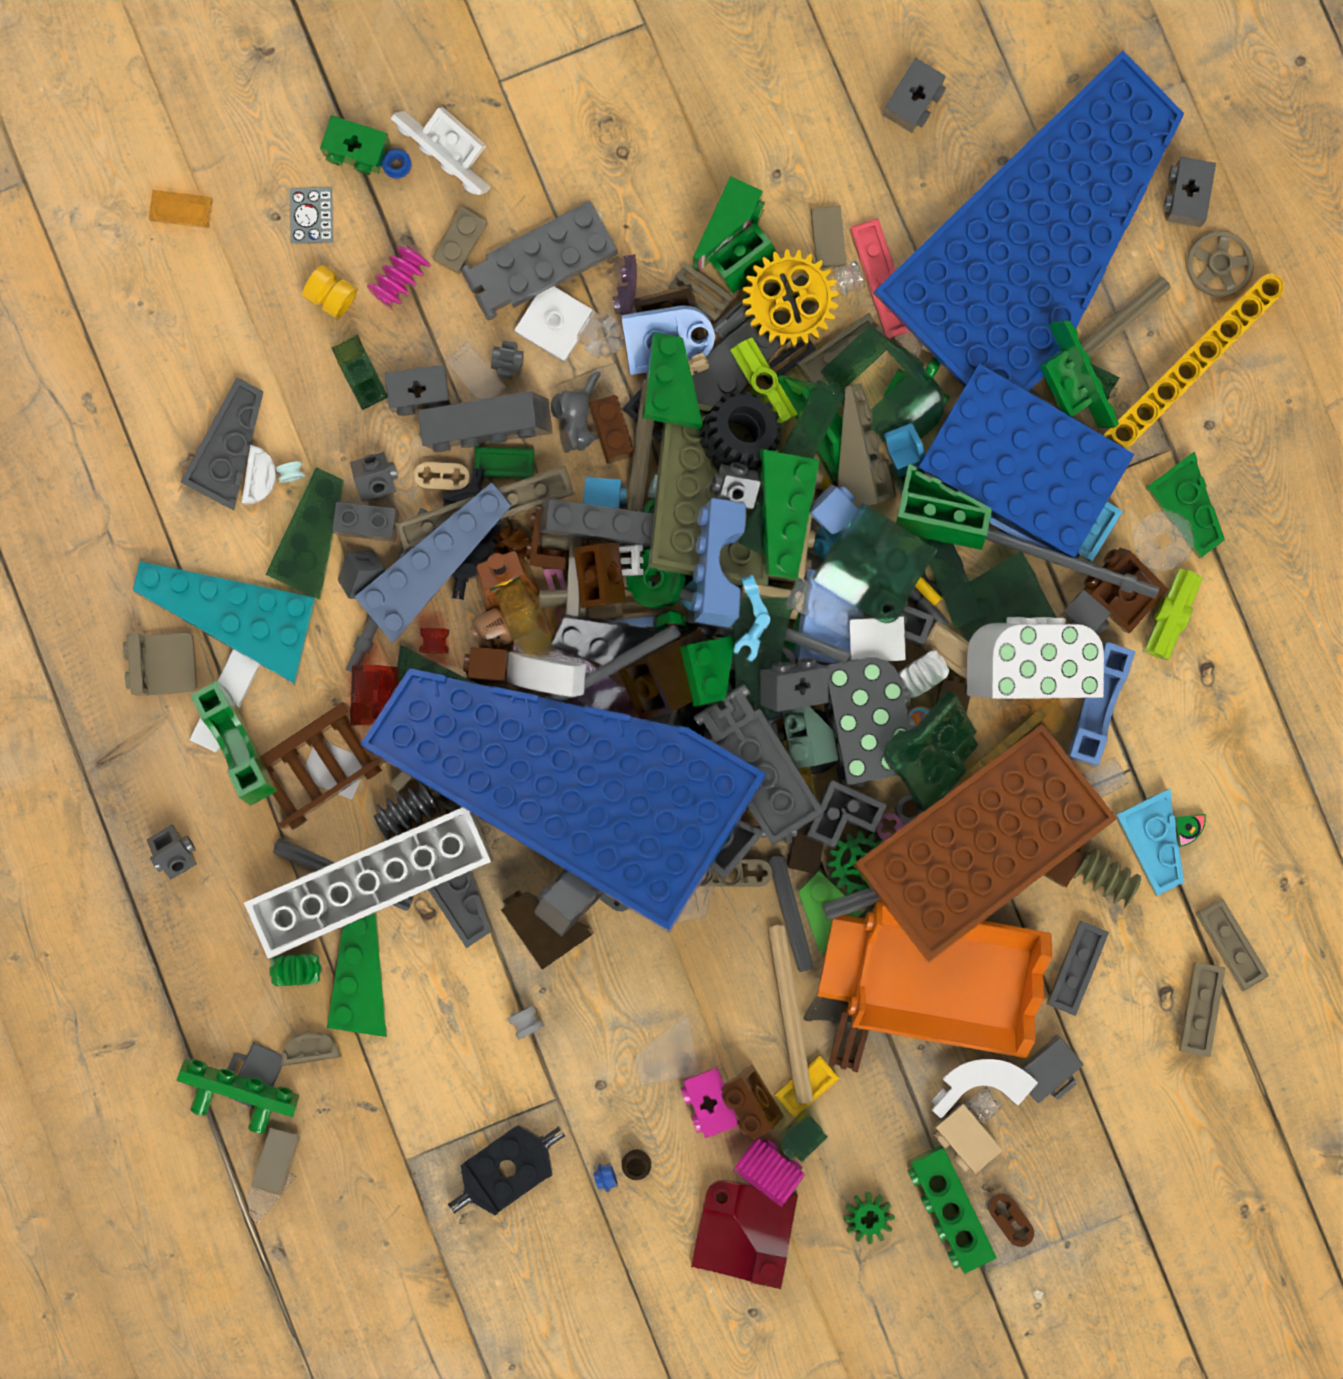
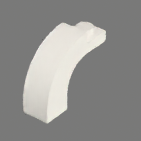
(983, 1072)

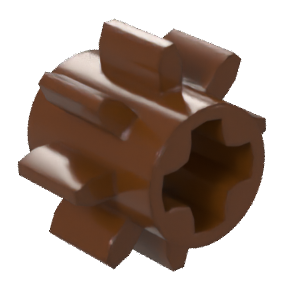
(511, 540)

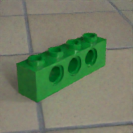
(978, 1249)

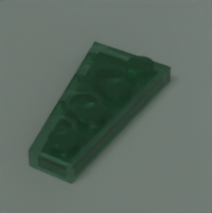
(769, 649)

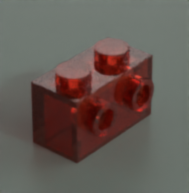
(370, 692)

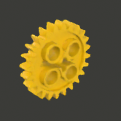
(765, 306)

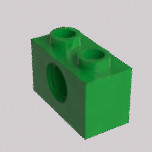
(739, 256)

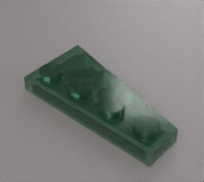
(307, 543)

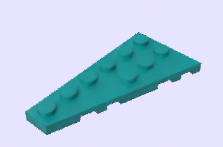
(249, 618)

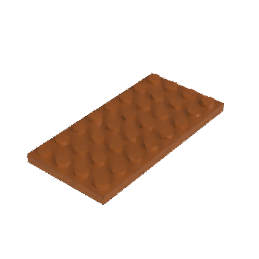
(985, 842)

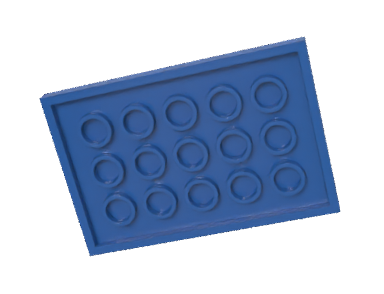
(1026, 460)

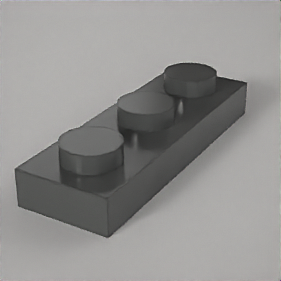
(1077, 968)

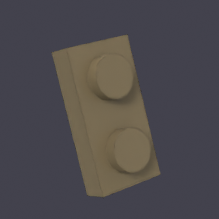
(460, 240)

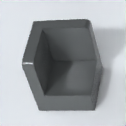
(359, 571)

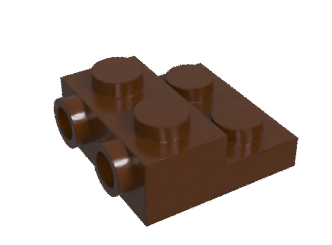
(1125, 608)
(751, 1103)

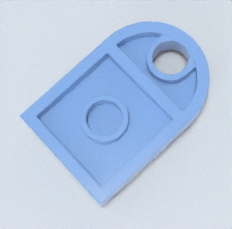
(672, 321)

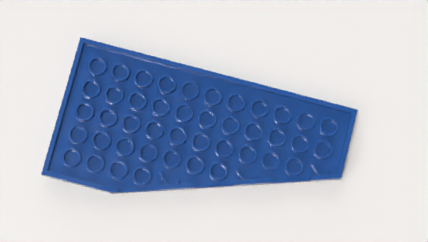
(1037, 232)
(586, 787)

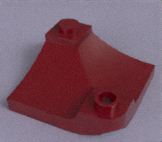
(744, 1234)

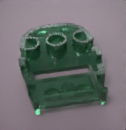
(912, 401)

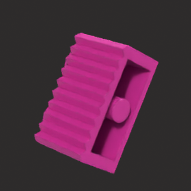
(770, 1171)

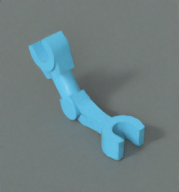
(760, 623)

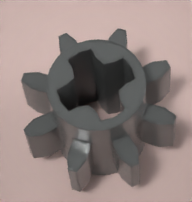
(507, 359)

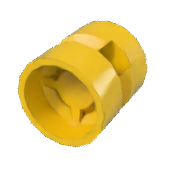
(332, 294)

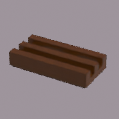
(844, 1061)

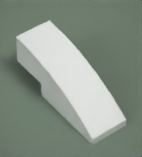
(546, 674)

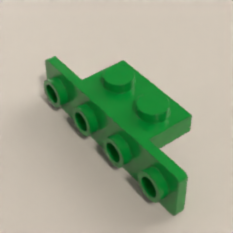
(1074, 379)

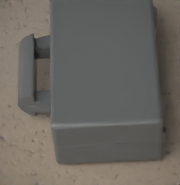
(259, 1064)
(1052, 1067)

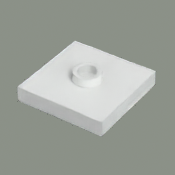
(553, 322)

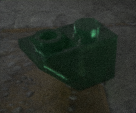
(359, 372)

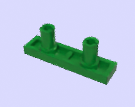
(228, 1084)

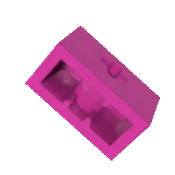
(705, 1121)

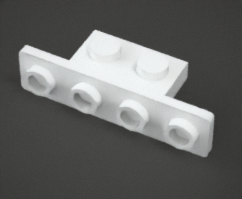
(449, 143)

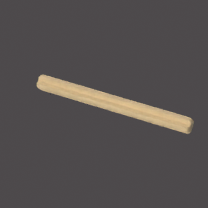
(790, 1014)

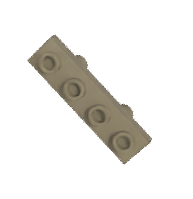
(570, 597)

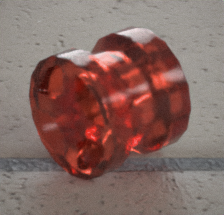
(434, 640)

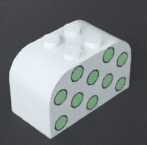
(1035, 660)

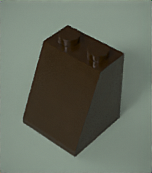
(659, 679)
(537, 935)

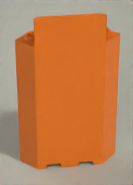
(969, 996)

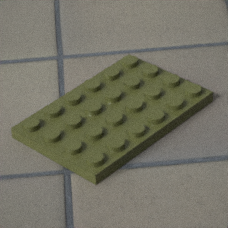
(681, 491)

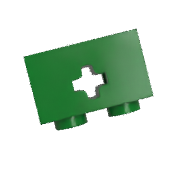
(344, 133)

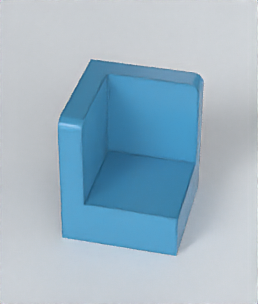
(904, 448)

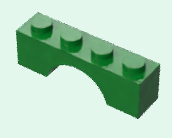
(243, 760)

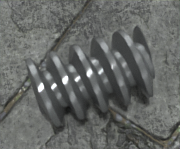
(405, 810)

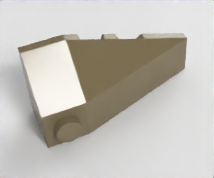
(860, 462)

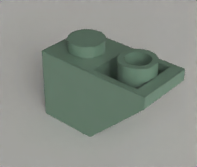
(808, 738)

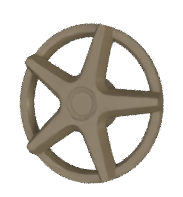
(1219, 264)

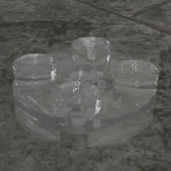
(1149, 549)

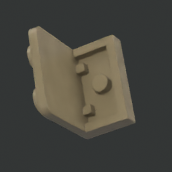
(160, 664)

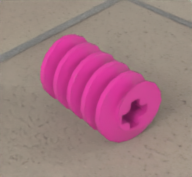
(397, 276)

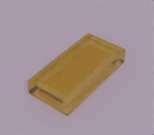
(180, 209)

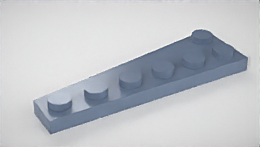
(414, 579)

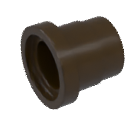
(636, 1153)

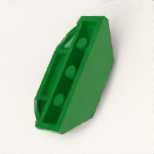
(830, 447)

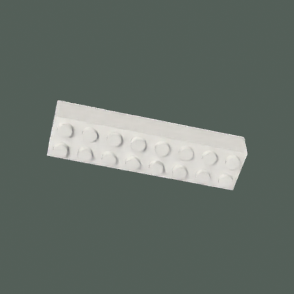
(368, 881)

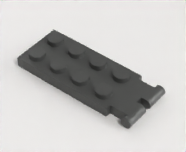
(540, 260)
(784, 797)

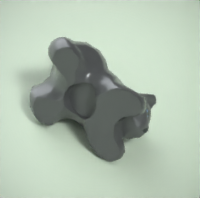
(572, 410)

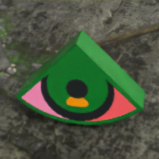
(672, 618)
(1189, 828)

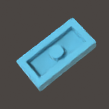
(1099, 532)

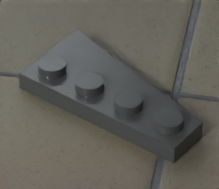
(225, 448)

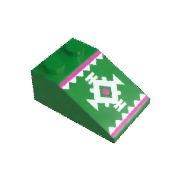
(735, 212)

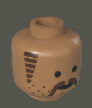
(491, 629)

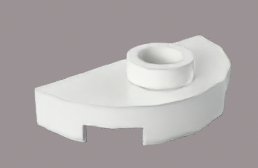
(260, 476)

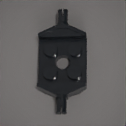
(484, 550)
(492, 1190)

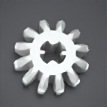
(923, 673)

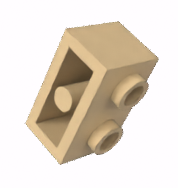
(967, 1138)

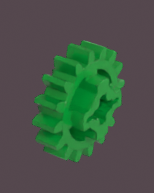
(854, 850)

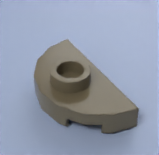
(310, 1047)

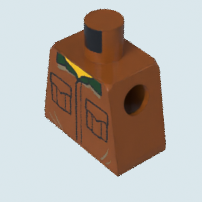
(498, 573)

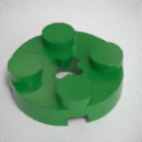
(659, 596)

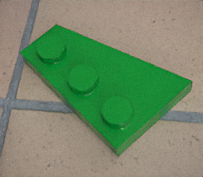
(669, 384)
(1185, 492)

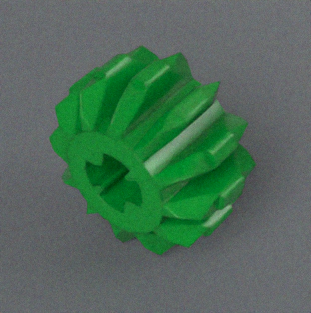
(295, 969)
(861, 1211)

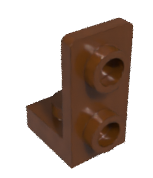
(552, 558)

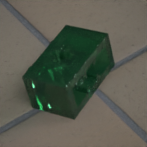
(801, 1137)

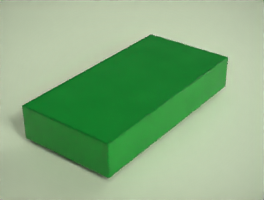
(505, 462)

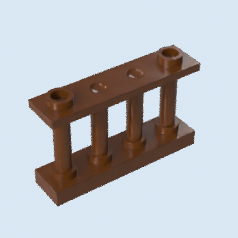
(313, 736)

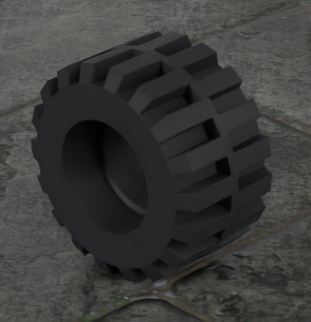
(751, 414)

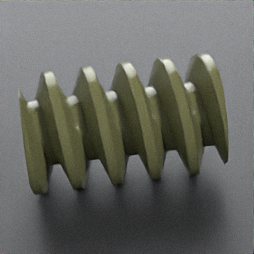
(1108, 876)

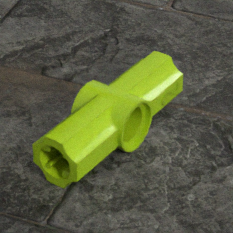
(753, 365)
(1173, 614)

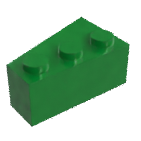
(941, 513)

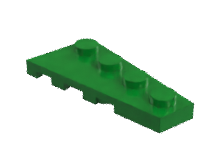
(788, 495)
(357, 988)

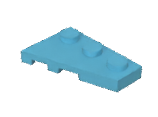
(1153, 839)

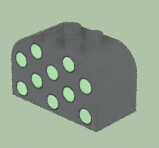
(865, 713)

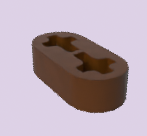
(1005, 1224)

